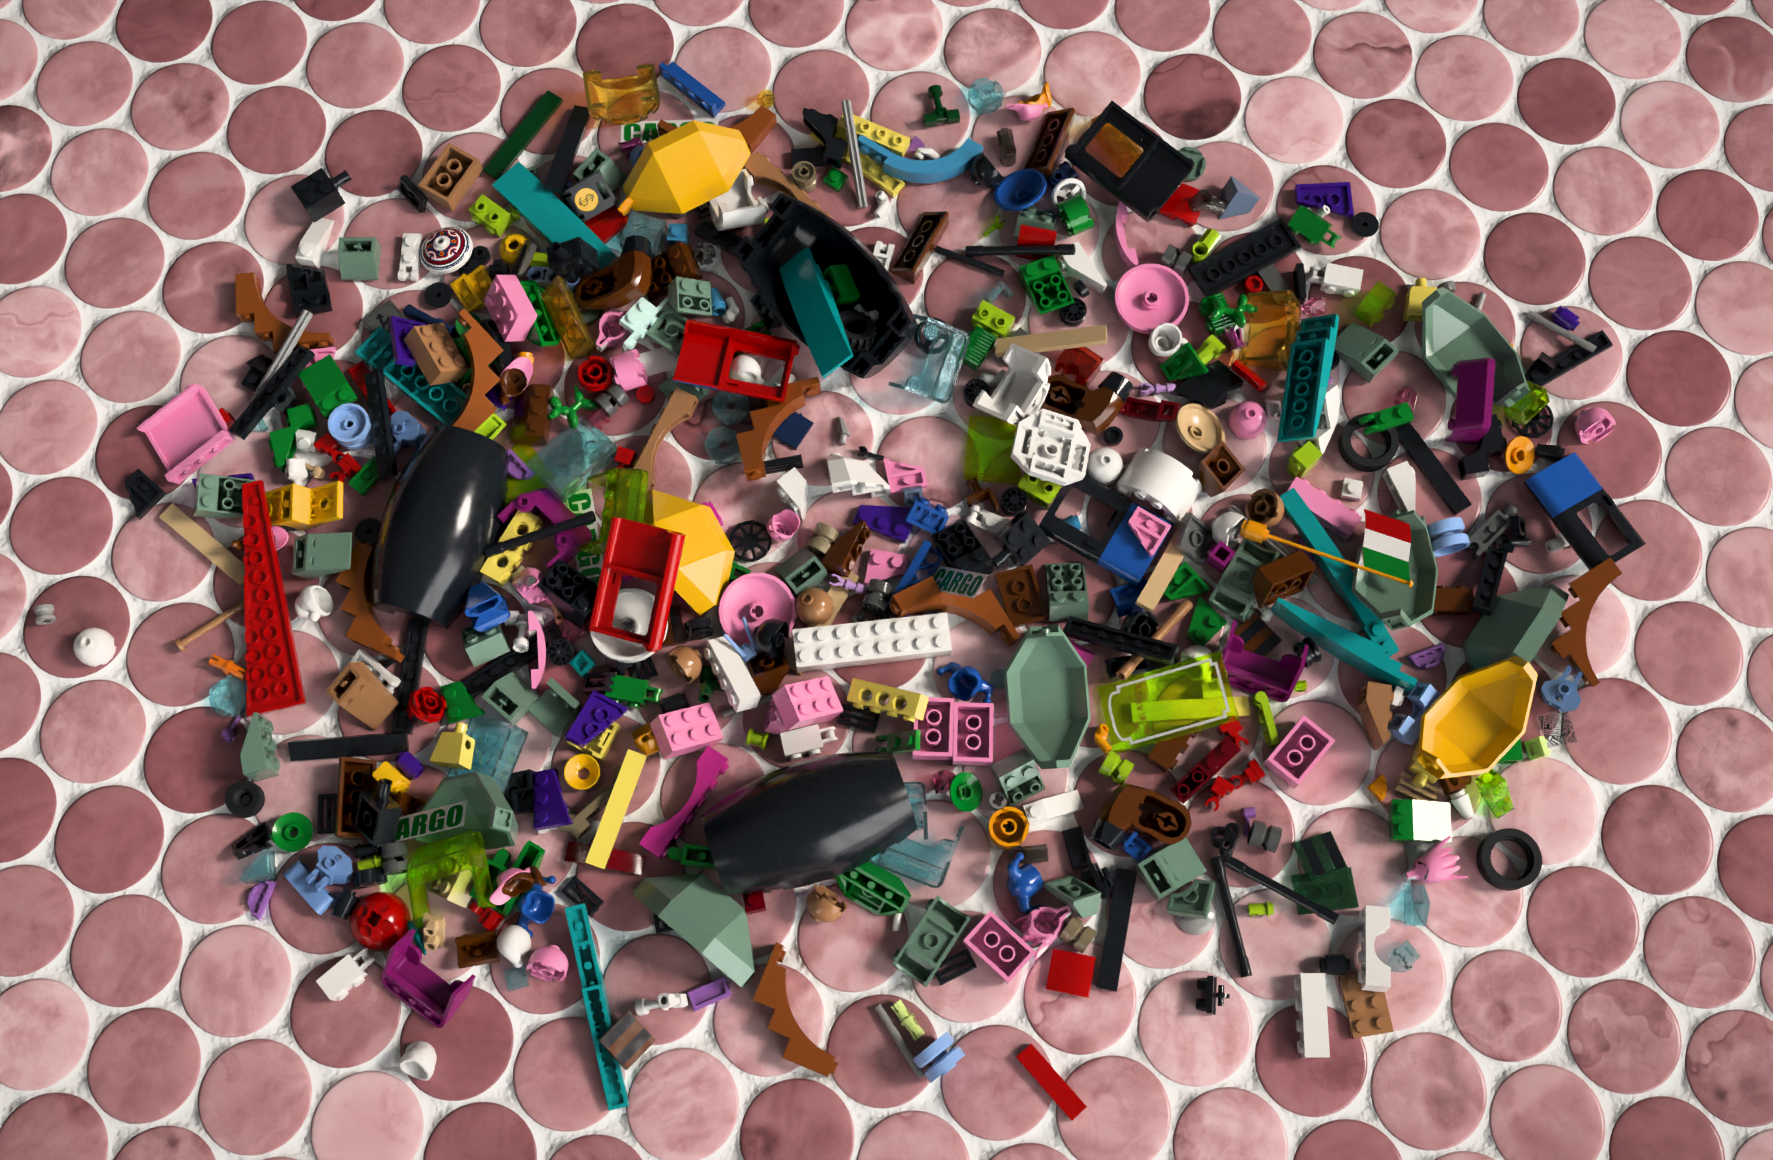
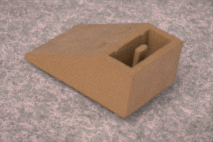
(362, 694)
(1374, 711)

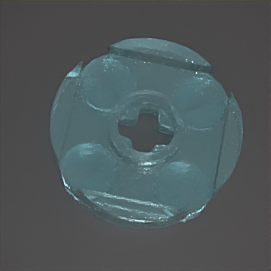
(989, 104)
(730, 416)
(721, 455)
(219, 693)

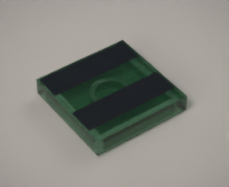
(1319, 856)

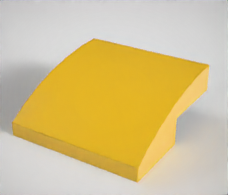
(473, 288)

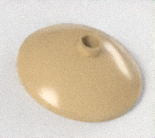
(1199, 428)

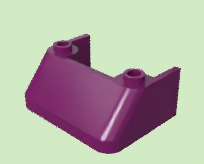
(1473, 400)
(566, 541)
(1259, 673)
(420, 986)

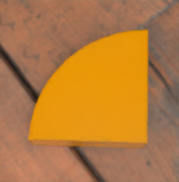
(626, 206)
(1378, 788)

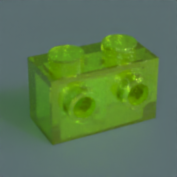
(1375, 303)
(1529, 405)

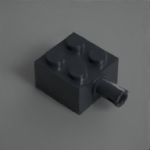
(320, 193)
(572, 259)
(1019, 541)
(378, 815)

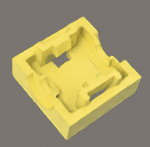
(595, 747)

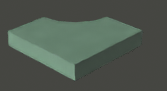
(1194, 901)

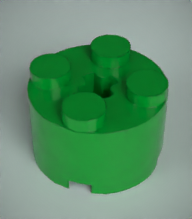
(1075, 215)

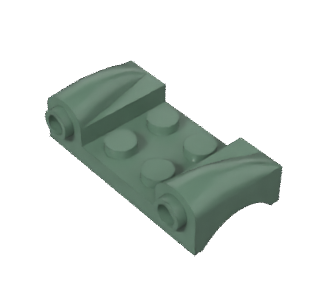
(1235, 588)
(930, 941)

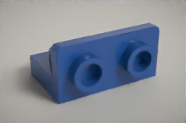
(927, 515)
(1126, 597)

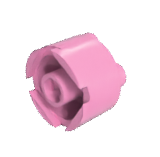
(629, 370)

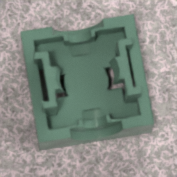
(669, 332)

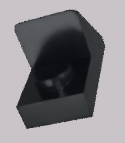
(258, 369)
(1540, 369)

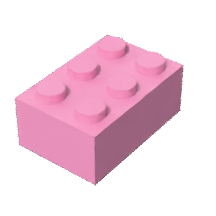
(510, 308)
(807, 703)
(686, 730)
(936, 730)
(973, 734)
(1299, 752)
(998, 947)

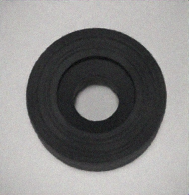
(235, 793)

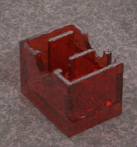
(1081, 363)

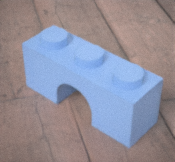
(1405, 727)

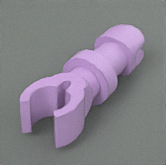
(1157, 388)
(859, 588)

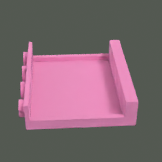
(187, 432)

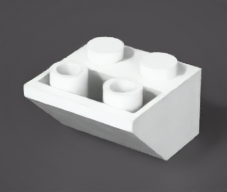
(794, 491)

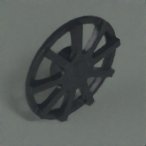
(1533, 422)
(750, 540)

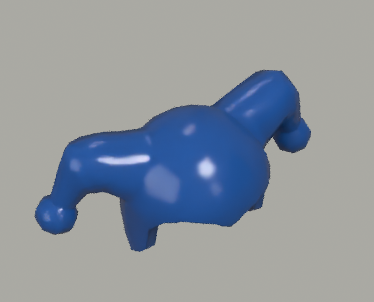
(966, 682)
(1023, 883)
(535, 905)

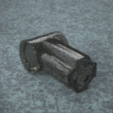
(1006, 146)
(1205, 201)
(1032, 854)

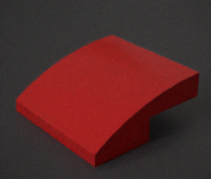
(1178, 207)
(607, 224)
(1035, 236)
(1249, 376)
(1070, 973)

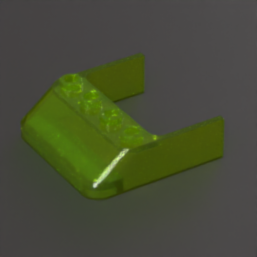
(623, 498)
(445, 859)

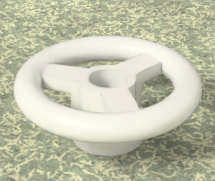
(1064, 187)

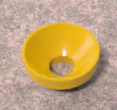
(508, 255)
(577, 763)

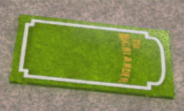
(1168, 703)

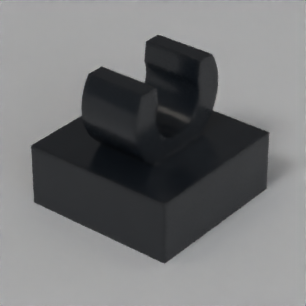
(617, 666)

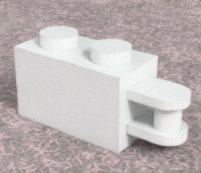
(1337, 279)
(806, 741)
(345, 975)

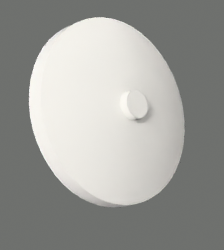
(631, 614)

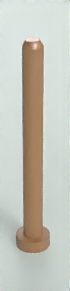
(181, 643)

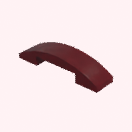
(1150, 410)
(618, 859)

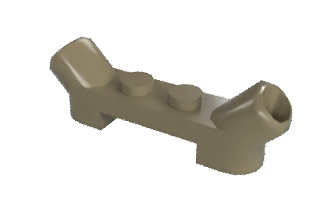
(590, 809)

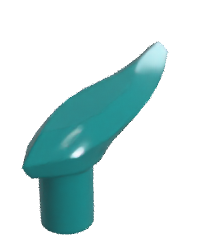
(417, 937)

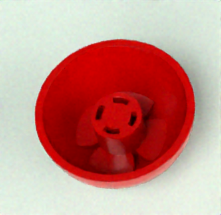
(389, 921)

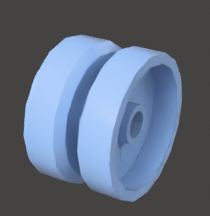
(350, 426)
(1447, 536)
(941, 1059)

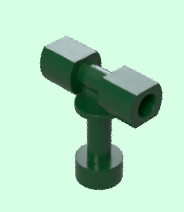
(940, 113)
(708, 685)

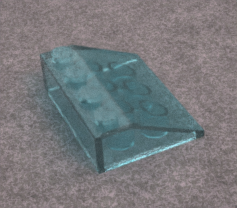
(572, 458)
(495, 749)

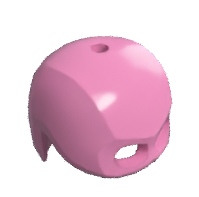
(783, 525)

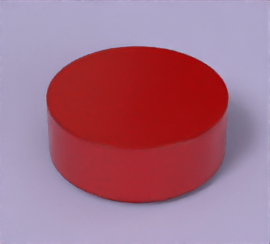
(1253, 284)
(645, 394)

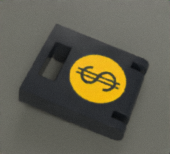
(586, 198)

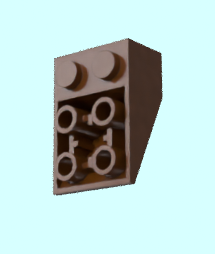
(672, 262)

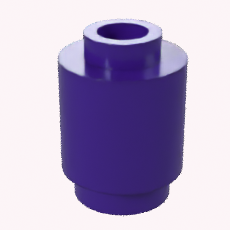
(1565, 318)
(409, 765)

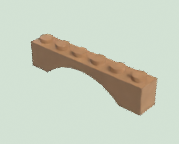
(771, 176)
(679, 409)

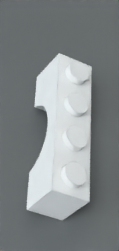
(1373, 973)

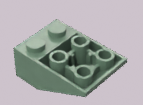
(1364, 351)
(218, 496)
(321, 554)
(1066, 591)
(259, 749)
(1170, 869)

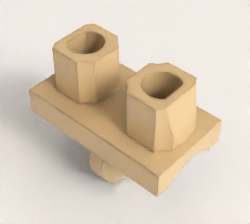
(434, 931)

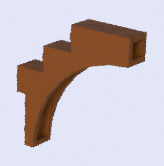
(753, 128)
(252, 308)
(1573, 642)

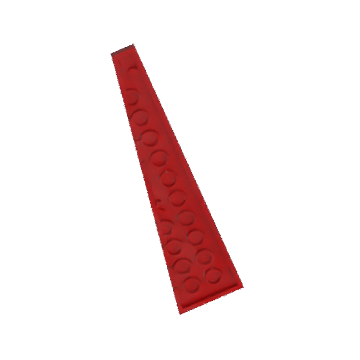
(271, 653)

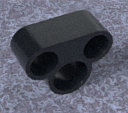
(1228, 843)
(369, 878)

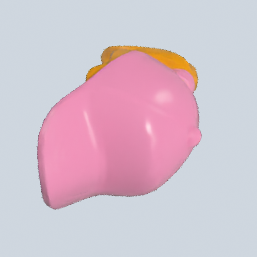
(1033, 107)

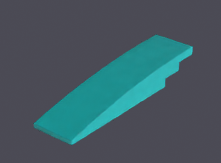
(546, 212)
(816, 312)
(1307, 377)
(439, 400)
(1345, 645)

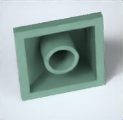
(1076, 894)

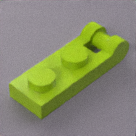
(1266, 719)

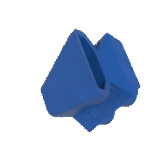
(485, 607)

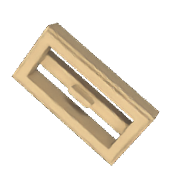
(1433, 796)

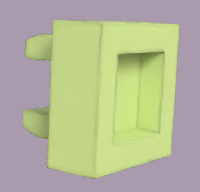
(1537, 748)

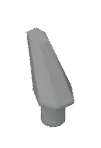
(842, 431)

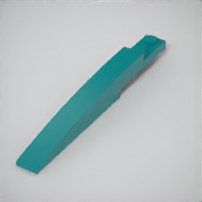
(1337, 573)
(596, 1003)

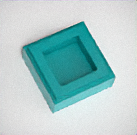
(582, 663)

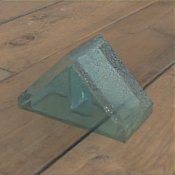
(261, 869)
(1415, 905)

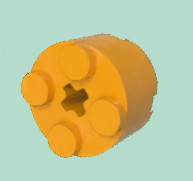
(998, 833)

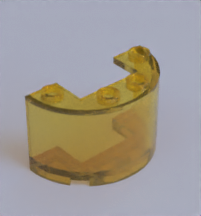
(622, 99)

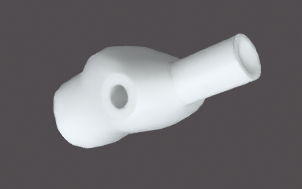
(296, 470)

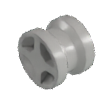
(45, 614)

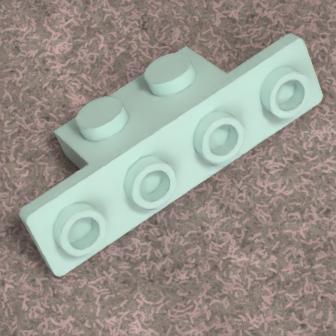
(639, 319)

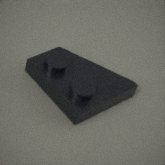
(143, 493)
(254, 841)

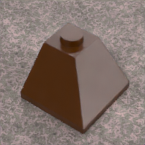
(1219, 469)
(768, 672)

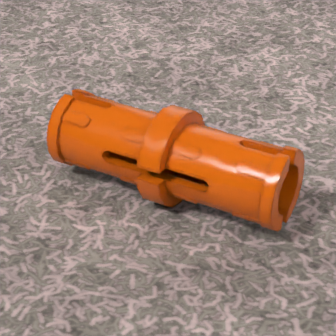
(228, 667)

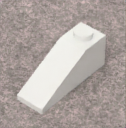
(314, 243)
(1082, 268)
(1402, 485)
(1052, 808)

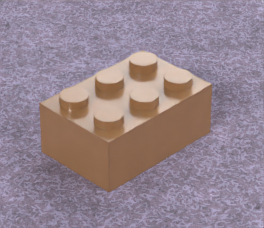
(450, 177)
(436, 353)

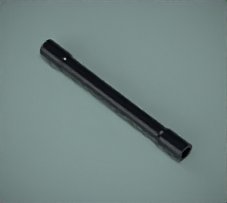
(1060, 249)
(578, 521)
(1321, 911)
(1241, 957)

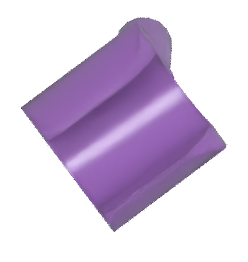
(228, 733)
(1247, 814)

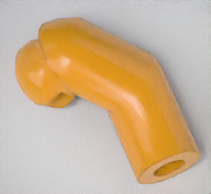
(1100, 738)

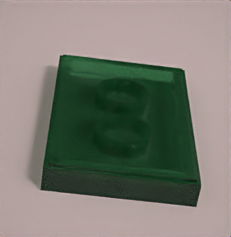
(1332, 891)

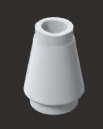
(1462, 803)

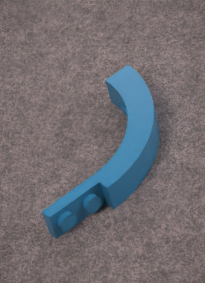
(919, 170)

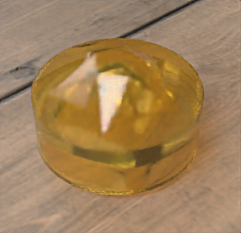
(766, 98)

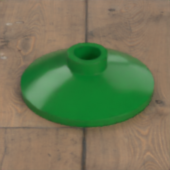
(971, 789)
(285, 825)

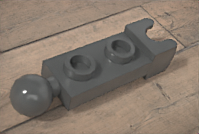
(1492, 529)

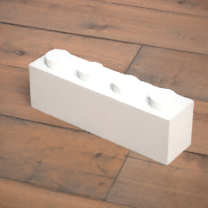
(732, 674)
(1312, 1015)

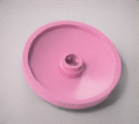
(1151, 297)
(756, 598)

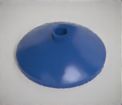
(1020, 190)

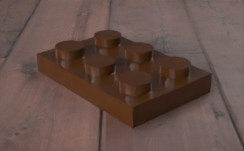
(1021, 596)

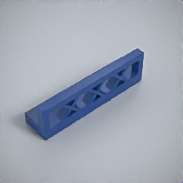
(692, 88)
(915, 566)

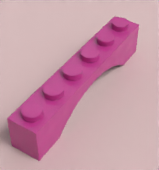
(709, 768)

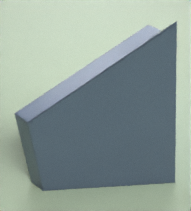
(1238, 197)

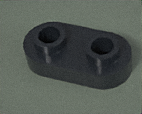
(475, 260)

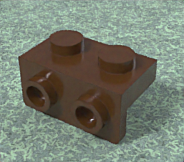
(477, 949)

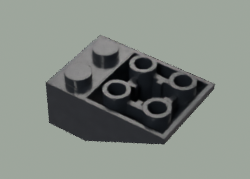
(962, 549)
(569, 592)

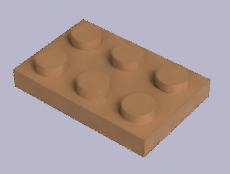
(1365, 1009)

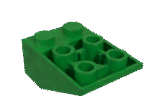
(1045, 285)

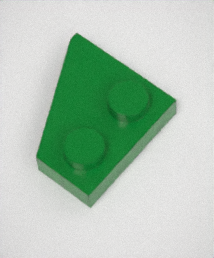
(1183, 364)
(1185, 584)
(1204, 623)
(459, 703)

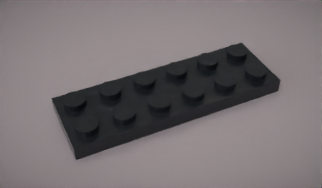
(1244, 258)

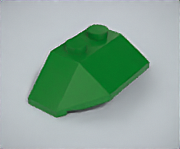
(543, 331)
(875, 889)

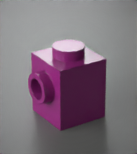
(1219, 556)

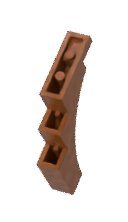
(482, 352)
(767, 420)
(981, 610)
(365, 628)
(773, 994)

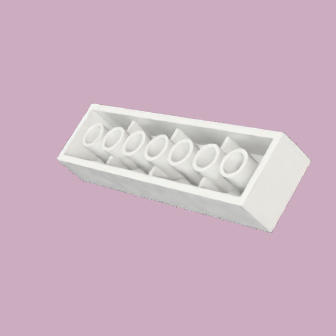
(871, 642)

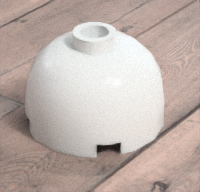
(1104, 466)
(1227, 528)
(94, 646)

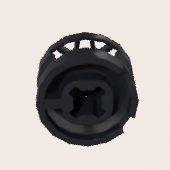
(1073, 314)
(973, 390)
(1013, 501)
(699, 628)
(560, 651)
(1313, 652)

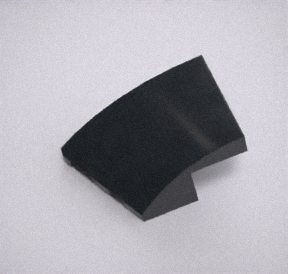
(309, 290)
(1210, 388)
(521, 791)

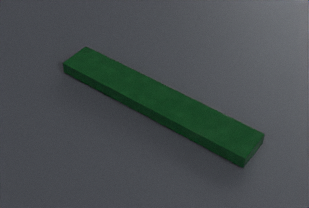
(523, 135)

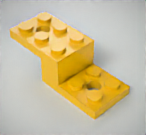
(305, 507)

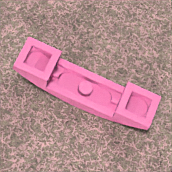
(1128, 255)
(537, 674)

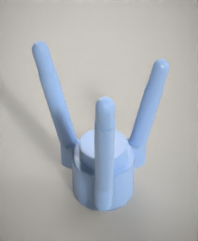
(746, 651)

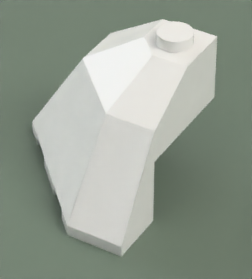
(1327, 420)
(854, 475)

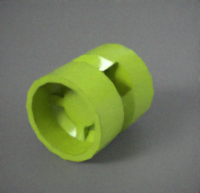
(1116, 768)

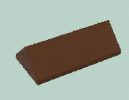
(1050, 141)
(920, 245)
(353, 778)

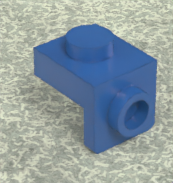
(1135, 847)

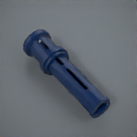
(421, 316)

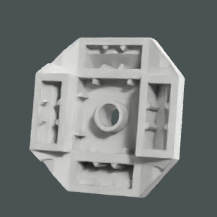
(1051, 447)

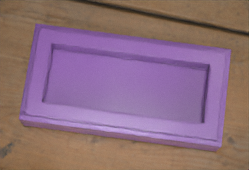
(709, 993)

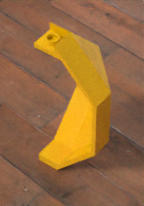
(686, 168)
(706, 549)
(1477, 719)

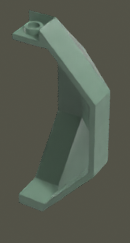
(1459, 328)
(1394, 601)
(1515, 626)
(1047, 696)
(485, 810)
(704, 919)

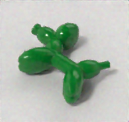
(1237, 313)
(572, 418)

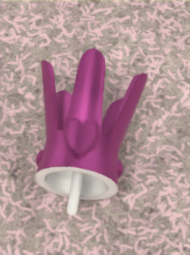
(630, 145)
(1234, 339)

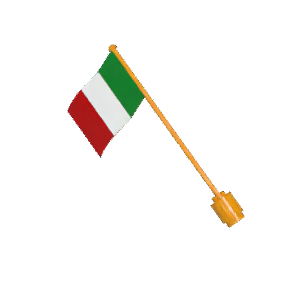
(1384, 545)

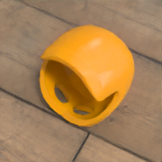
(645, 740)

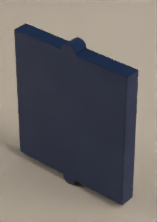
(793, 430)

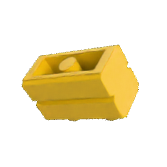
(399, 782)

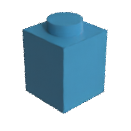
(677, 233)

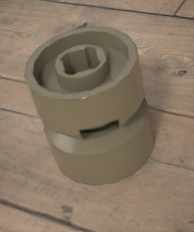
(804, 176)
(823, 538)
(1078, 934)

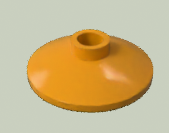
(1519, 455)

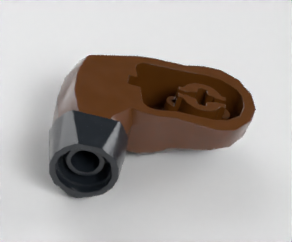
(618, 282)
(1092, 408)
(1142, 812)

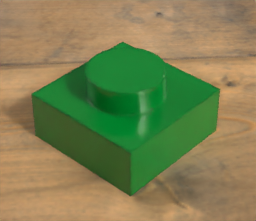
(835, 179)

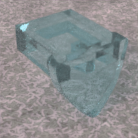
(998, 288)
(1403, 957)

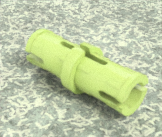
(907, 1020)

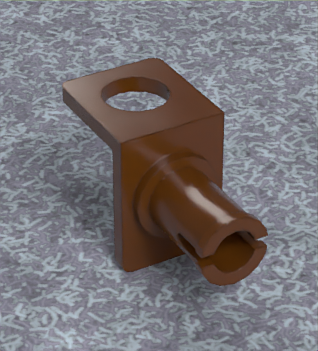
(979, 495)
(1454, 784)
(407, 803)

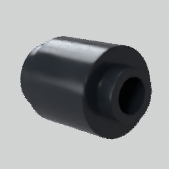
(674, 703)
(344, 903)
(1334, 964)

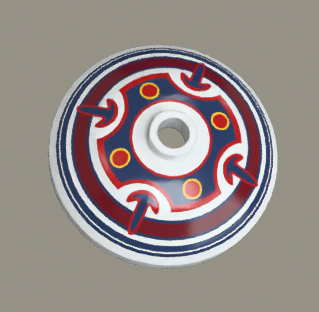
(446, 250)

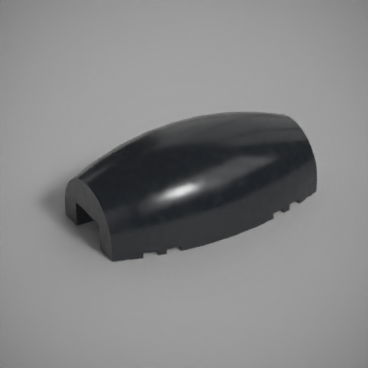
(802, 226)
(439, 525)
(808, 822)

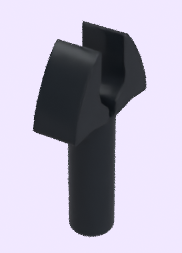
(1508, 545)

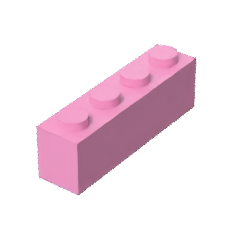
(1327, 511)

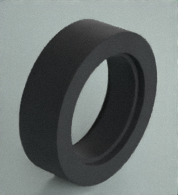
(1359, 462)
(1528, 844)

